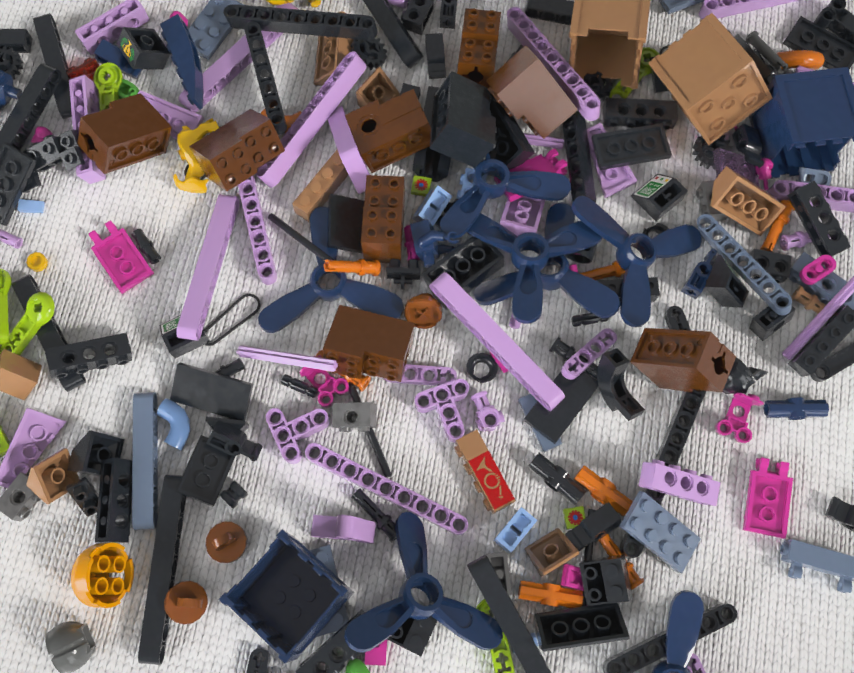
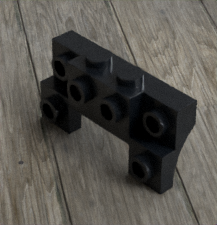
(53, 152)

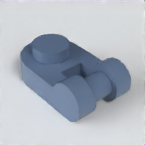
(819, 176)

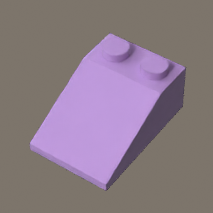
(522, 215)

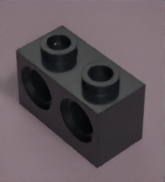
(420, 11)
(769, 261)

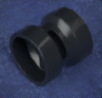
(233, 494)

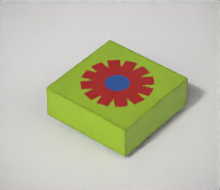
(421, 185)
(573, 516)

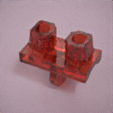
(87, 68)

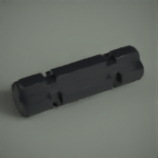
(586, 319)
(299, 386)

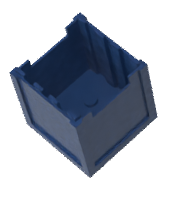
(806, 120)
(288, 597)

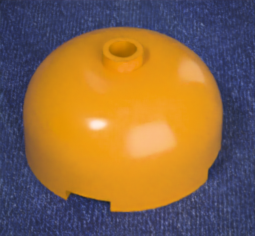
(91, 575)

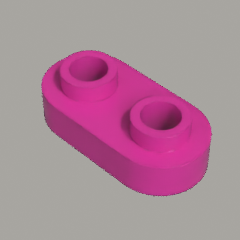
(816, 271)

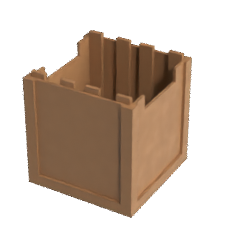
(609, 38)
(711, 78)

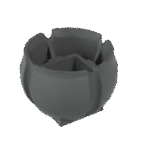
(70, 645)

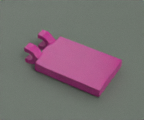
(538, 163)
(120, 258)
(768, 499)

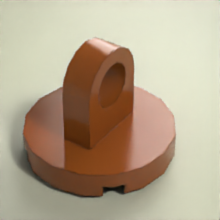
(423, 311)
(226, 542)
(186, 602)

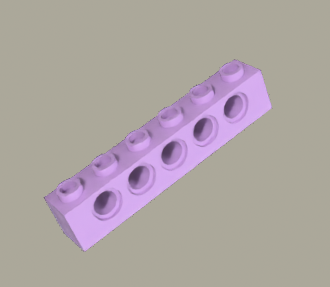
(85, 101)

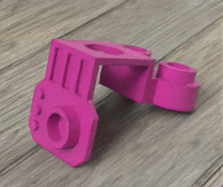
(327, 388)
(738, 424)

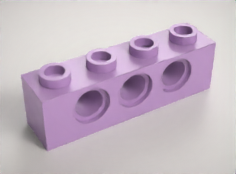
(110, 24)
(679, 483)

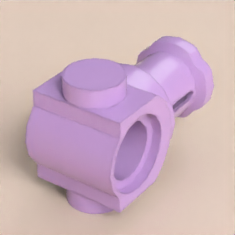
(486, 410)

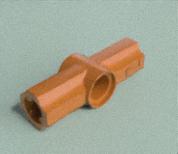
(603, 490)
(550, 594)

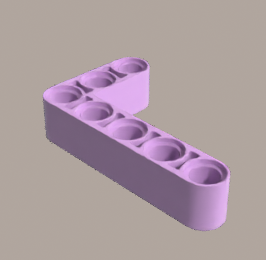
(348, 149)

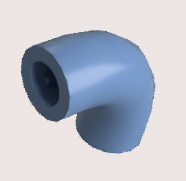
(178, 422)

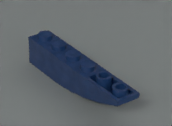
(184, 57)

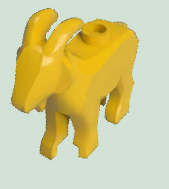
(186, 138)

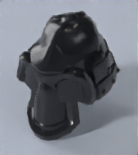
(742, 378)

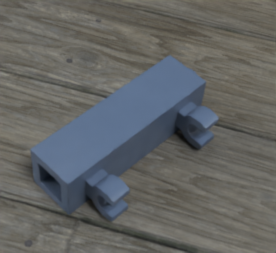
(819, 559)

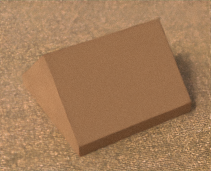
(376, 87)
(17, 374)
(51, 477)
(551, 552)

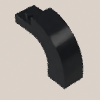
(613, 387)

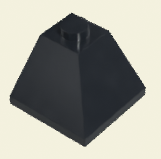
(91, 450)

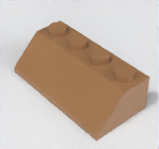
(329, 55)
(744, 201)

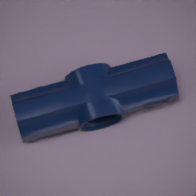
(796, 408)

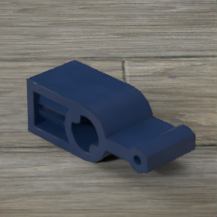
(110, 53)
(699, 278)

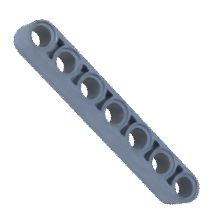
(748, 270)
(145, 461)

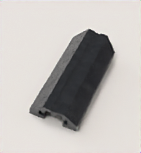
(427, 161)

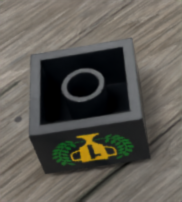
(143, 48)

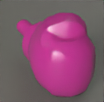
(40, 133)
(765, 172)

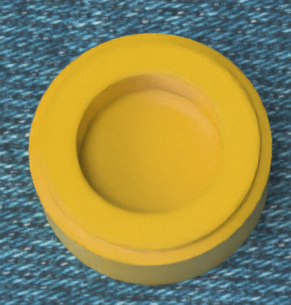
(37, 262)

